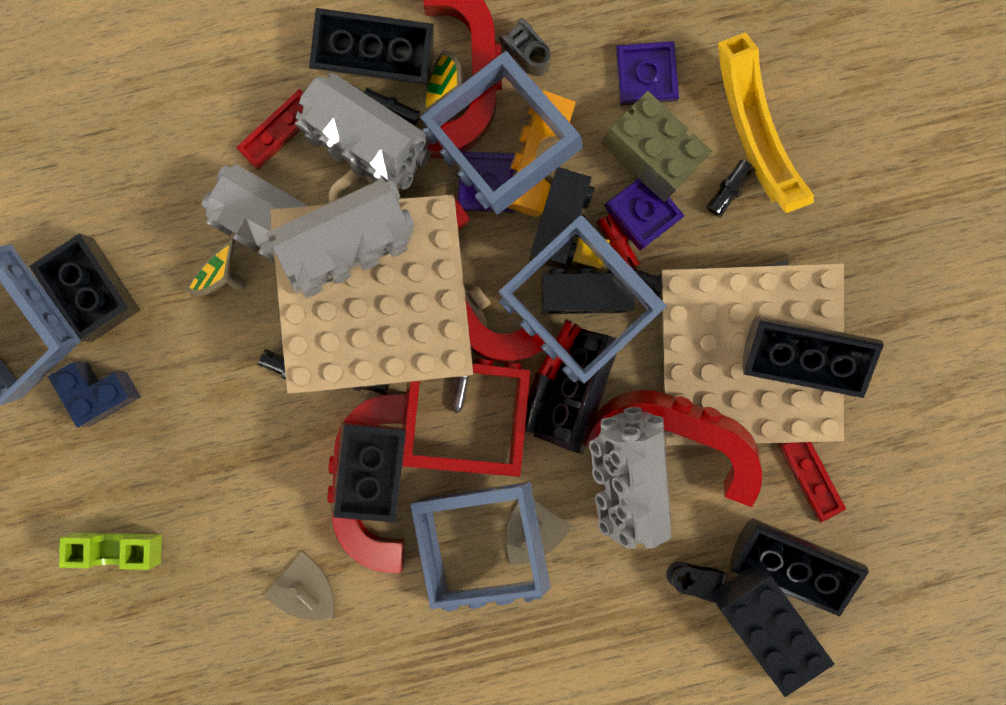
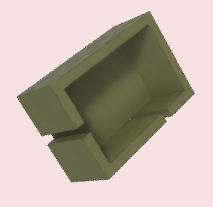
(655, 146)

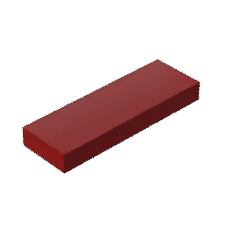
(272, 133)
(813, 479)

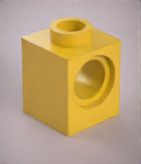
(585, 257)

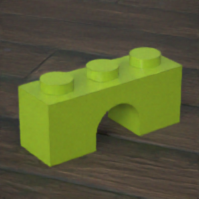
(120, 549)

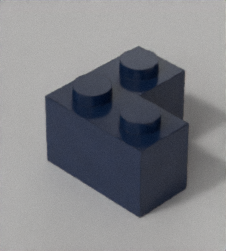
(89, 398)

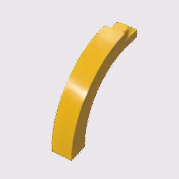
(755, 126)

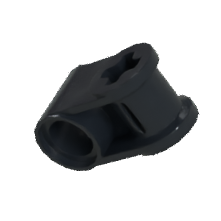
(699, 582)

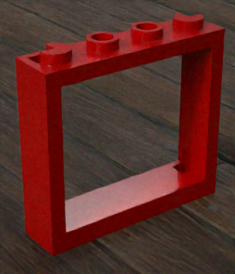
(513, 468)

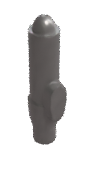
(460, 391)

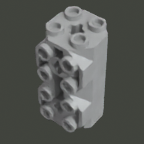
(361, 132)
(243, 206)
(342, 236)
(633, 468)

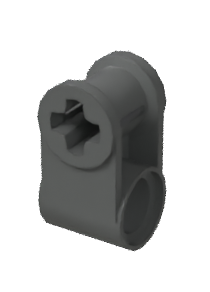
(524, 43)

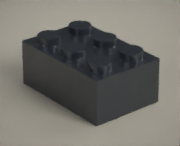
(563, 206)
(85, 287)
(584, 293)
(368, 472)

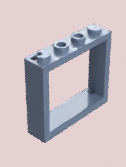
(537, 170)
(616, 265)
(43, 317)
(431, 557)

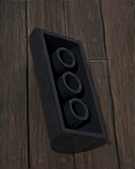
(372, 46)
(810, 356)
(573, 405)
(799, 566)

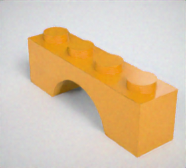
(534, 200)

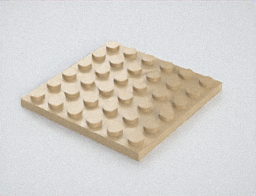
(382, 322)
(707, 336)

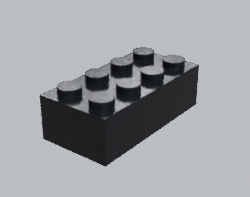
(772, 629)

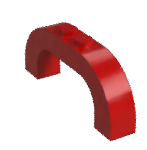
(476, 121)
(493, 345)
(703, 426)
(358, 542)

